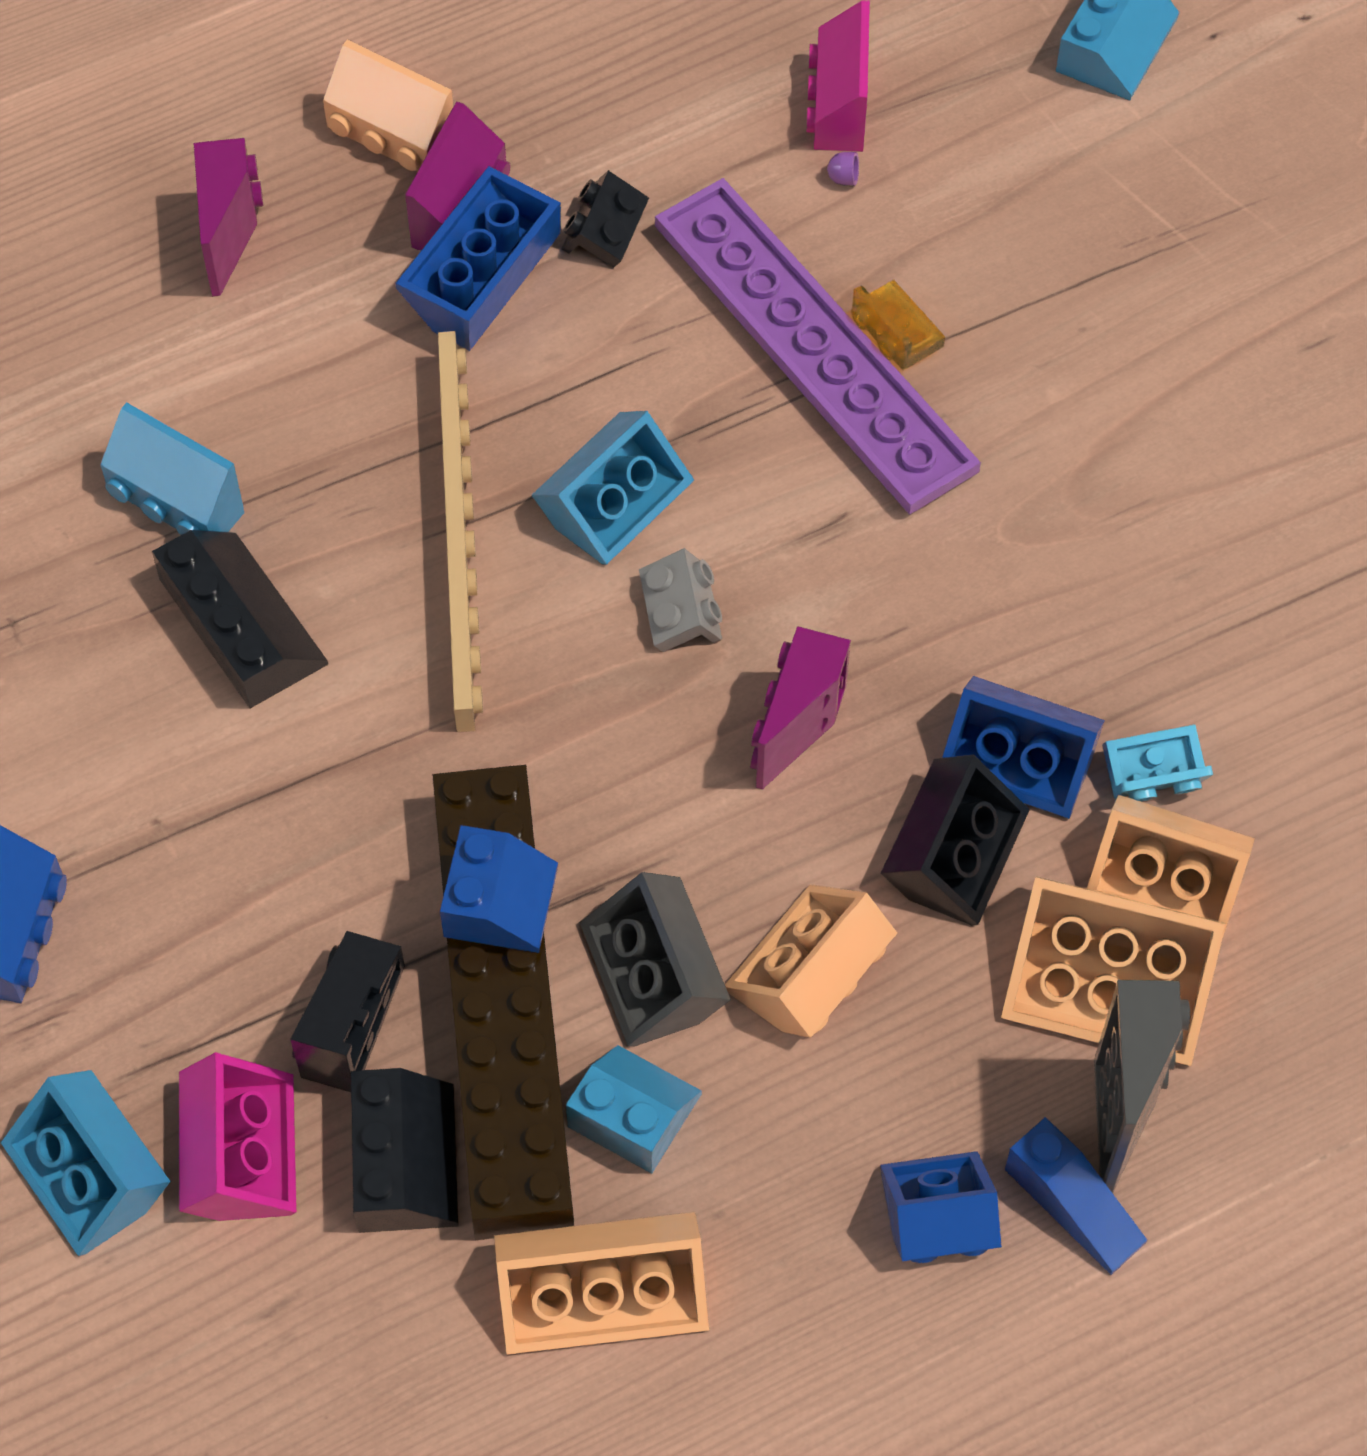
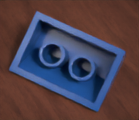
(1026, 743)
(28, 891)

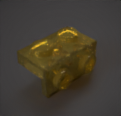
(896, 324)

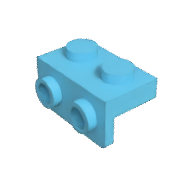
(1156, 762)

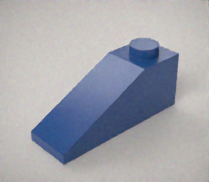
(1074, 1195)

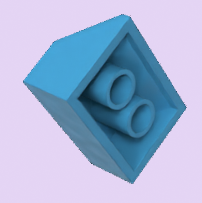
(1115, 42)
(170, 475)
(614, 485)
(84, 1160)

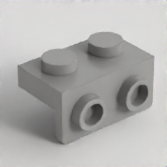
(680, 600)

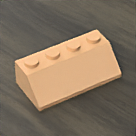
(601, 1283)

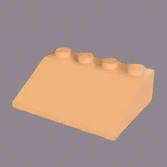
(1086, 941)

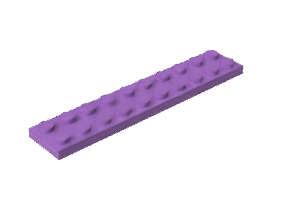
(818, 346)

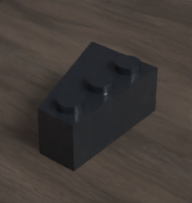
(347, 1010)

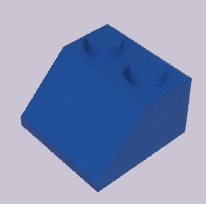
(497, 891)
(941, 1207)

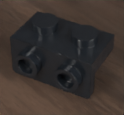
(605, 218)

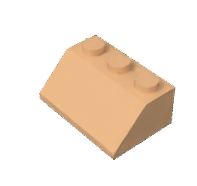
(385, 106)
(1170, 860)
(812, 959)

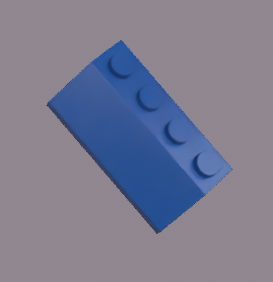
(480, 256)

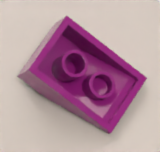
(225, 205)

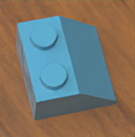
(630, 1107)

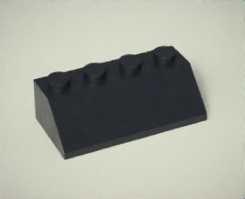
(237, 613)

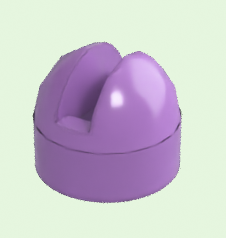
(844, 168)

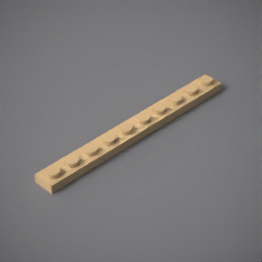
(460, 543)

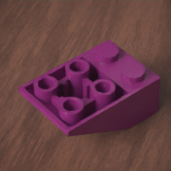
(801, 701)

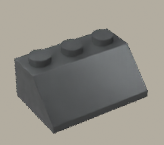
(654, 959)

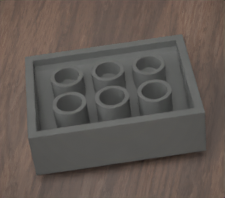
(1134, 1065)

